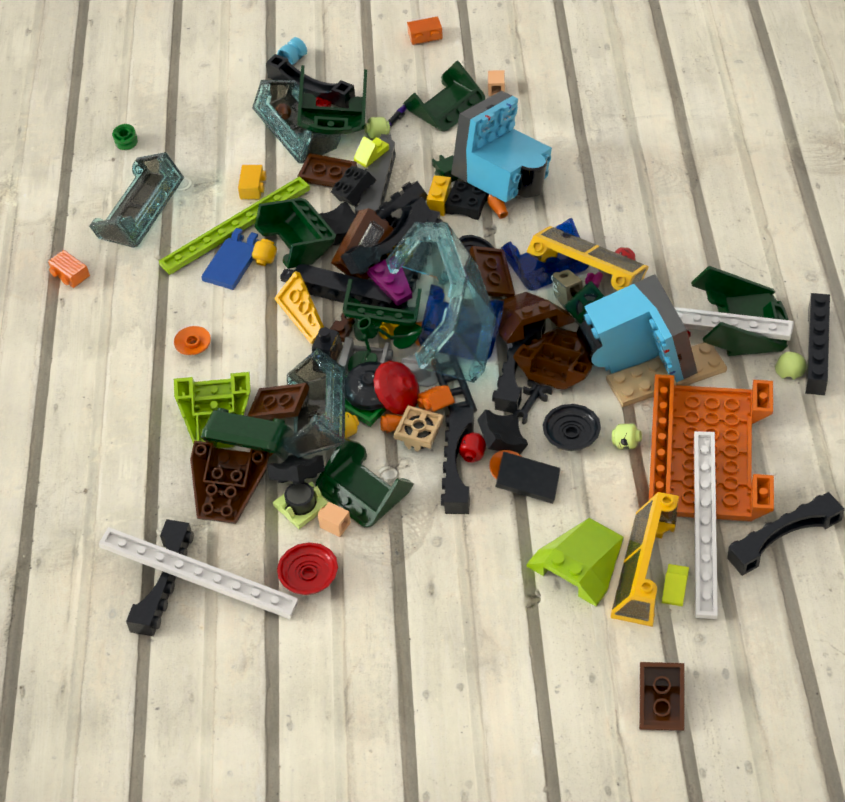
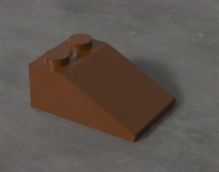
(661, 696)

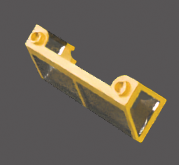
(554, 241)
(635, 593)

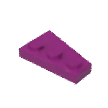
(393, 285)

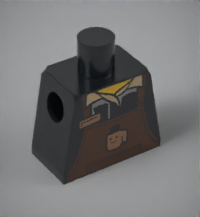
(328, 342)

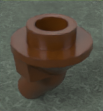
(284, 111)

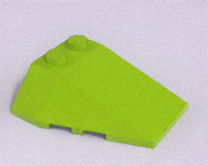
(200, 398)
(581, 557)

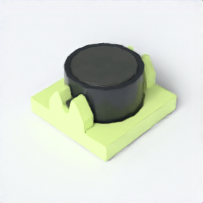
(299, 503)

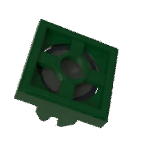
(585, 296)

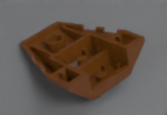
(527, 309)
(554, 359)

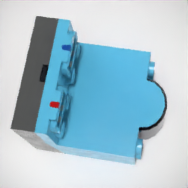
(495, 154)
(636, 328)

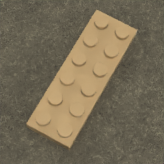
(638, 381)

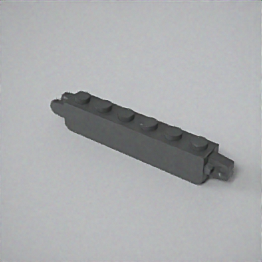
(381, 170)

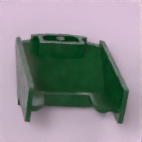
(331, 119)
(741, 297)

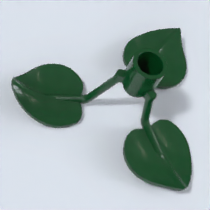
(365, 329)

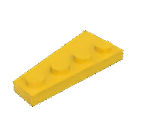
(299, 306)

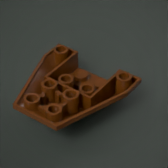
(224, 480)

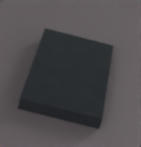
(528, 477)

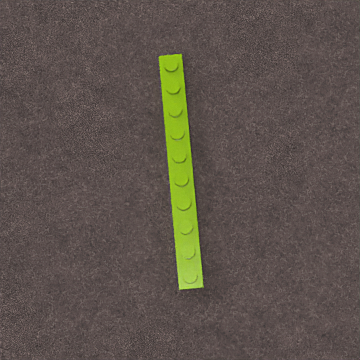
(223, 231)

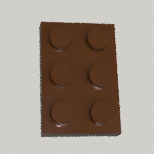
(324, 169)
(494, 270)
(279, 401)

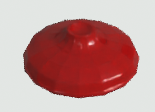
(396, 386)
(307, 568)

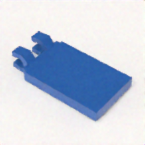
(231, 260)

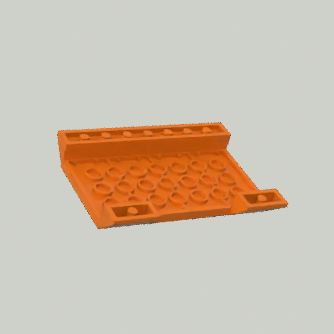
(730, 415)

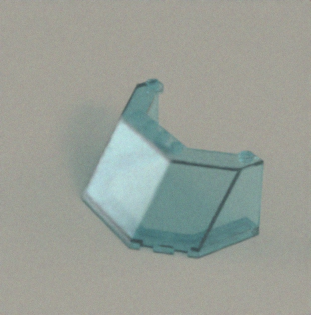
(464, 336)

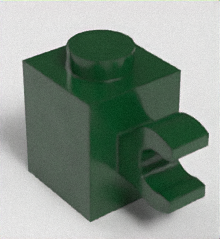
(444, 167)

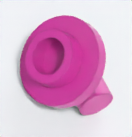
(595, 278)

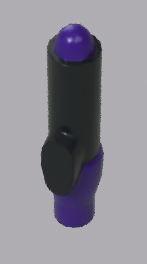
(397, 115)

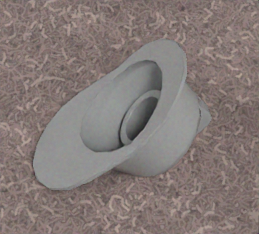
(423, 376)

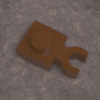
(344, 326)

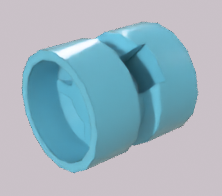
(293, 50)

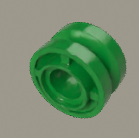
(125, 137)

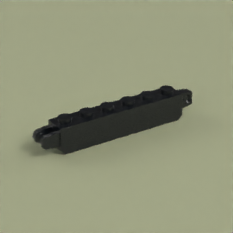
(333, 286)

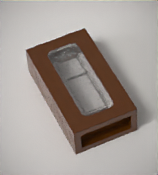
(365, 230)

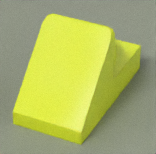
(370, 151)
(675, 585)

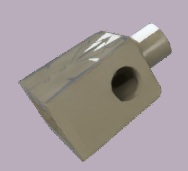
(566, 285)

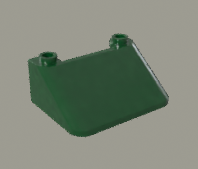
(444, 108)
(354, 309)
(356, 487)

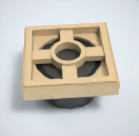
(419, 428)

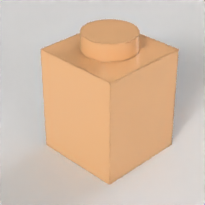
(496, 81)
(334, 519)

